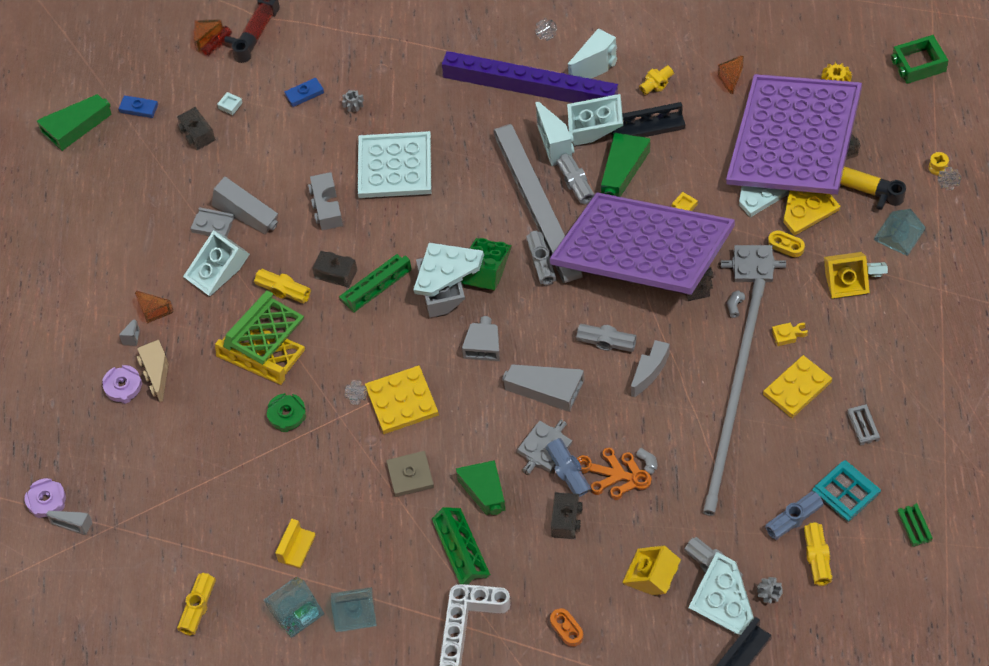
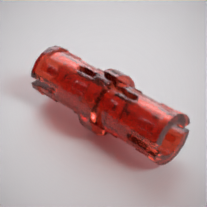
(216, 41)

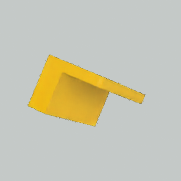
(294, 545)

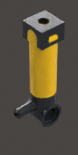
(888, 191)

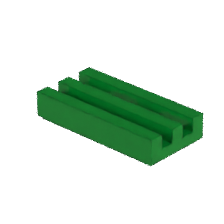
(915, 508)

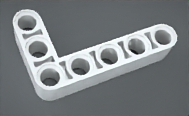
(462, 607)

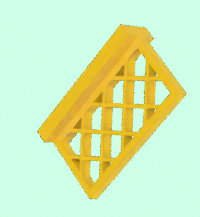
(269, 369)

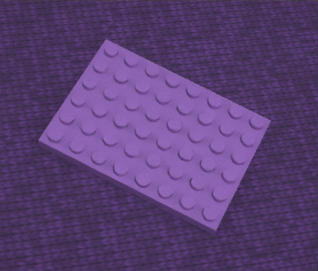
(795, 134)
(643, 243)

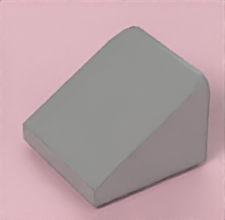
(130, 334)

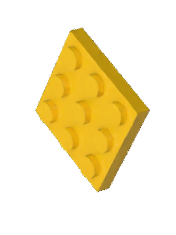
(401, 399)

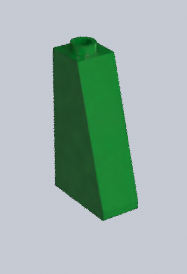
(74, 121)
(624, 161)

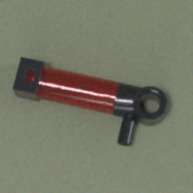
(244, 45)

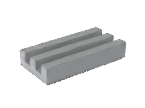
(867, 438)

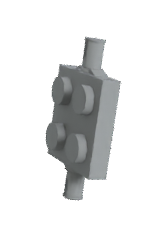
(753, 263)
(534, 446)

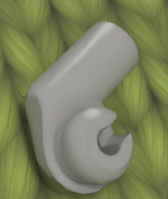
(732, 302)
(649, 459)

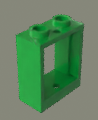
(930, 44)

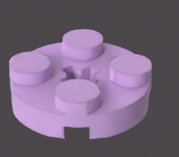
(122, 393)
(35, 494)

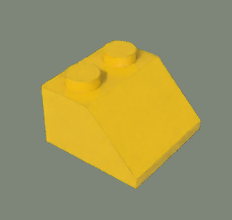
(847, 274)
(652, 570)

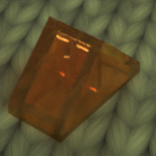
(204, 30)
(730, 72)
(153, 306)

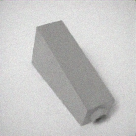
(246, 208)
(545, 384)

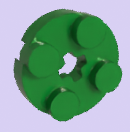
(291, 420)

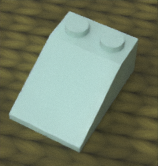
(595, 56)
(594, 118)
(554, 134)
(215, 263)

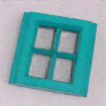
(846, 490)

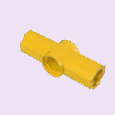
(282, 286)
(818, 554)
(193, 614)

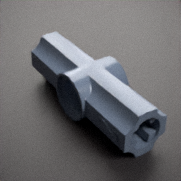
(568, 467)
(785, 522)

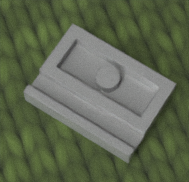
(210, 220)

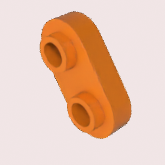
(568, 628)

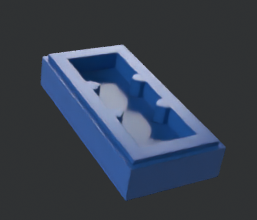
(304, 92)
(138, 106)

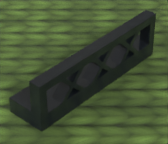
(652, 125)
(747, 646)

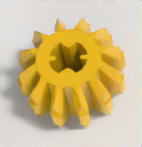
(836, 73)

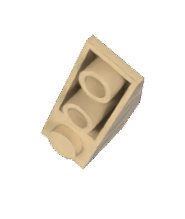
(156, 367)

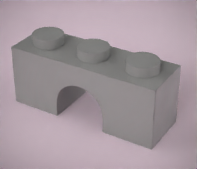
(328, 212)

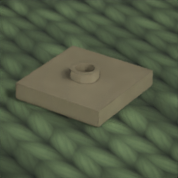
(410, 473)

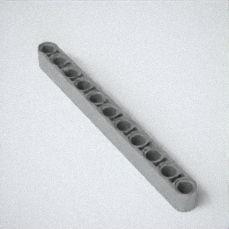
(533, 194)

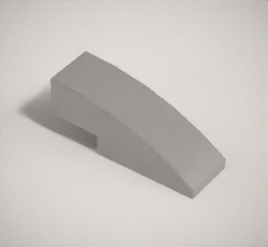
(650, 367)

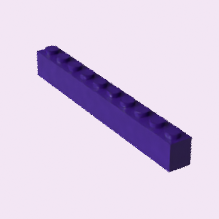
(524, 79)

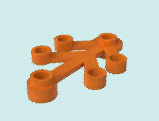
(616, 474)

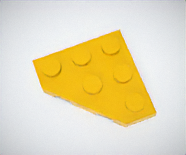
(807, 209)

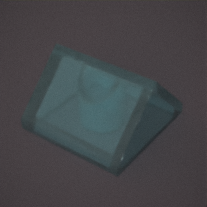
(901, 231)
(353, 609)

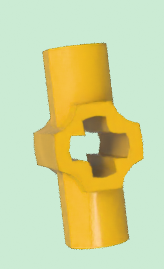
(656, 80)

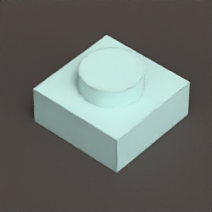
(229, 103)
(877, 269)

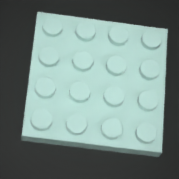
(394, 164)

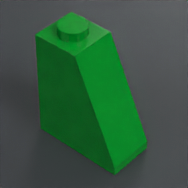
(483, 485)

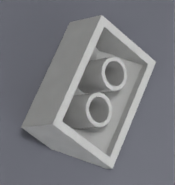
(446, 299)

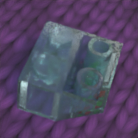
(294, 606)

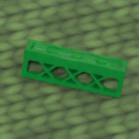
(376, 282)
(456, 544)

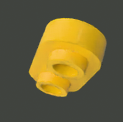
(787, 243)

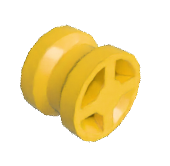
(935, 167)

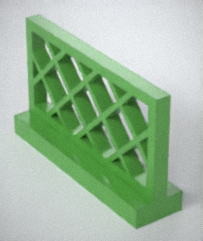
(253, 316)

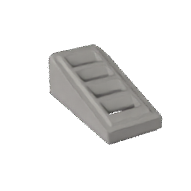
(73, 521)

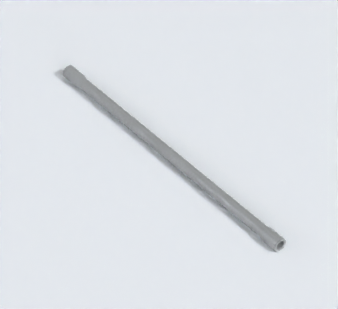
(712, 497)

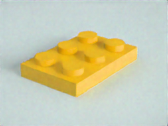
(797, 386)

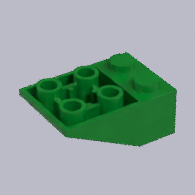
(492, 264)

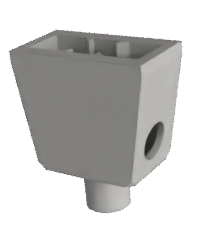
(482, 341)

